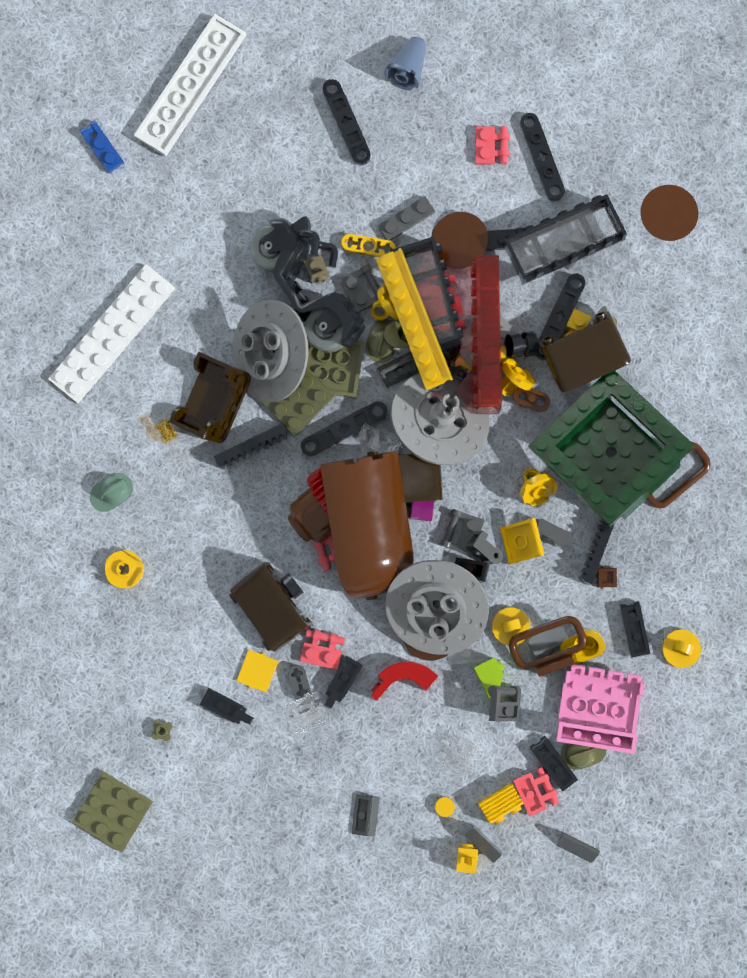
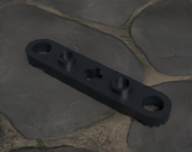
(351, 134)
(546, 169)
(566, 303)
(331, 435)

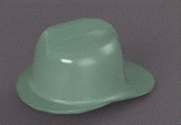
(111, 492)

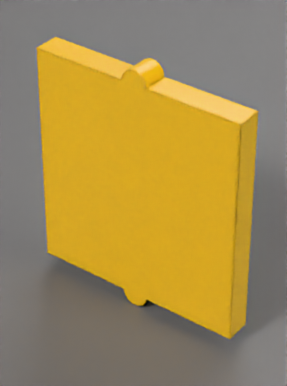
(257, 671)

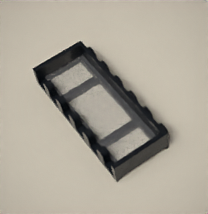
(564, 238)
(432, 284)

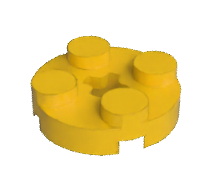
(135, 568)

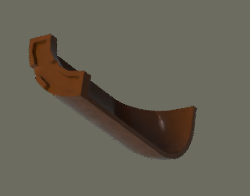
(368, 522)

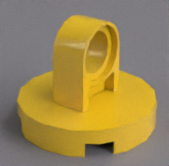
(385, 303)
(515, 377)
(537, 488)
(509, 623)
(681, 648)

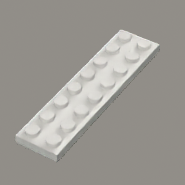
(190, 85)
(111, 333)

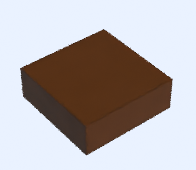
(606, 577)

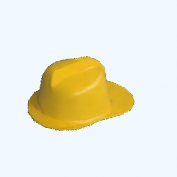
(594, 647)

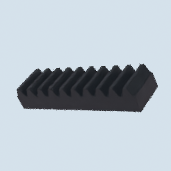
(250, 445)
(597, 553)

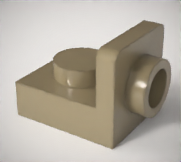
(316, 269)

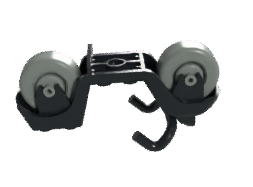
(282, 250)

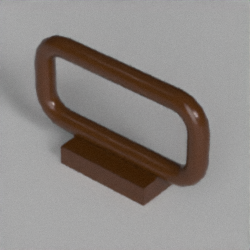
(687, 484)
(553, 661)

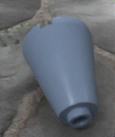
(407, 65)

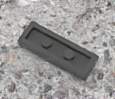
(406, 218)

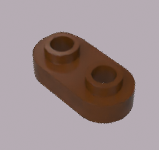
(532, 397)

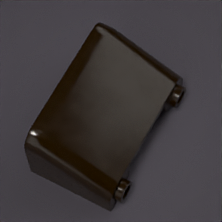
(585, 353)
(213, 399)
(420, 478)
(269, 607)

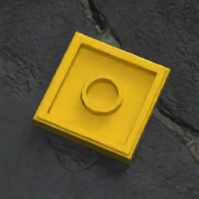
(522, 541)

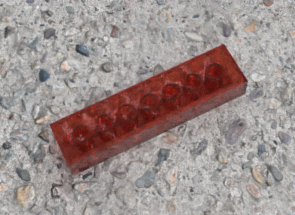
(486, 327)

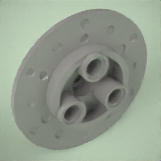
(272, 349)
(446, 443)
(428, 583)

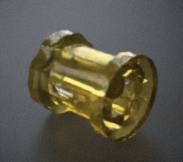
(166, 431)

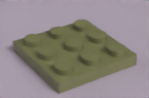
(338, 369)
(303, 404)
(112, 811)

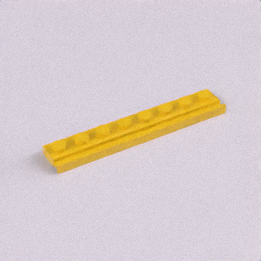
(414, 319)

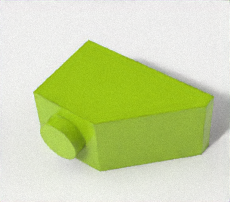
(490, 674)

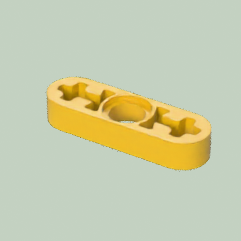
(353, 249)

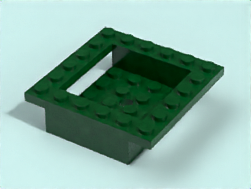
(583, 433)

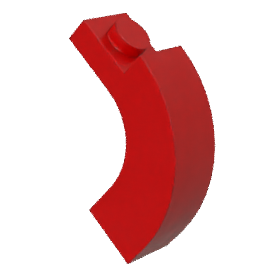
(404, 670)

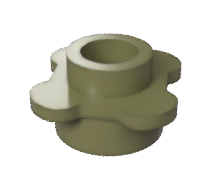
(158, 726)

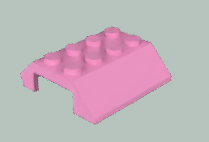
(599, 709)

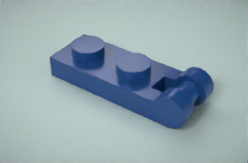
(102, 147)

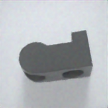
(553, 533)
(483, 549)

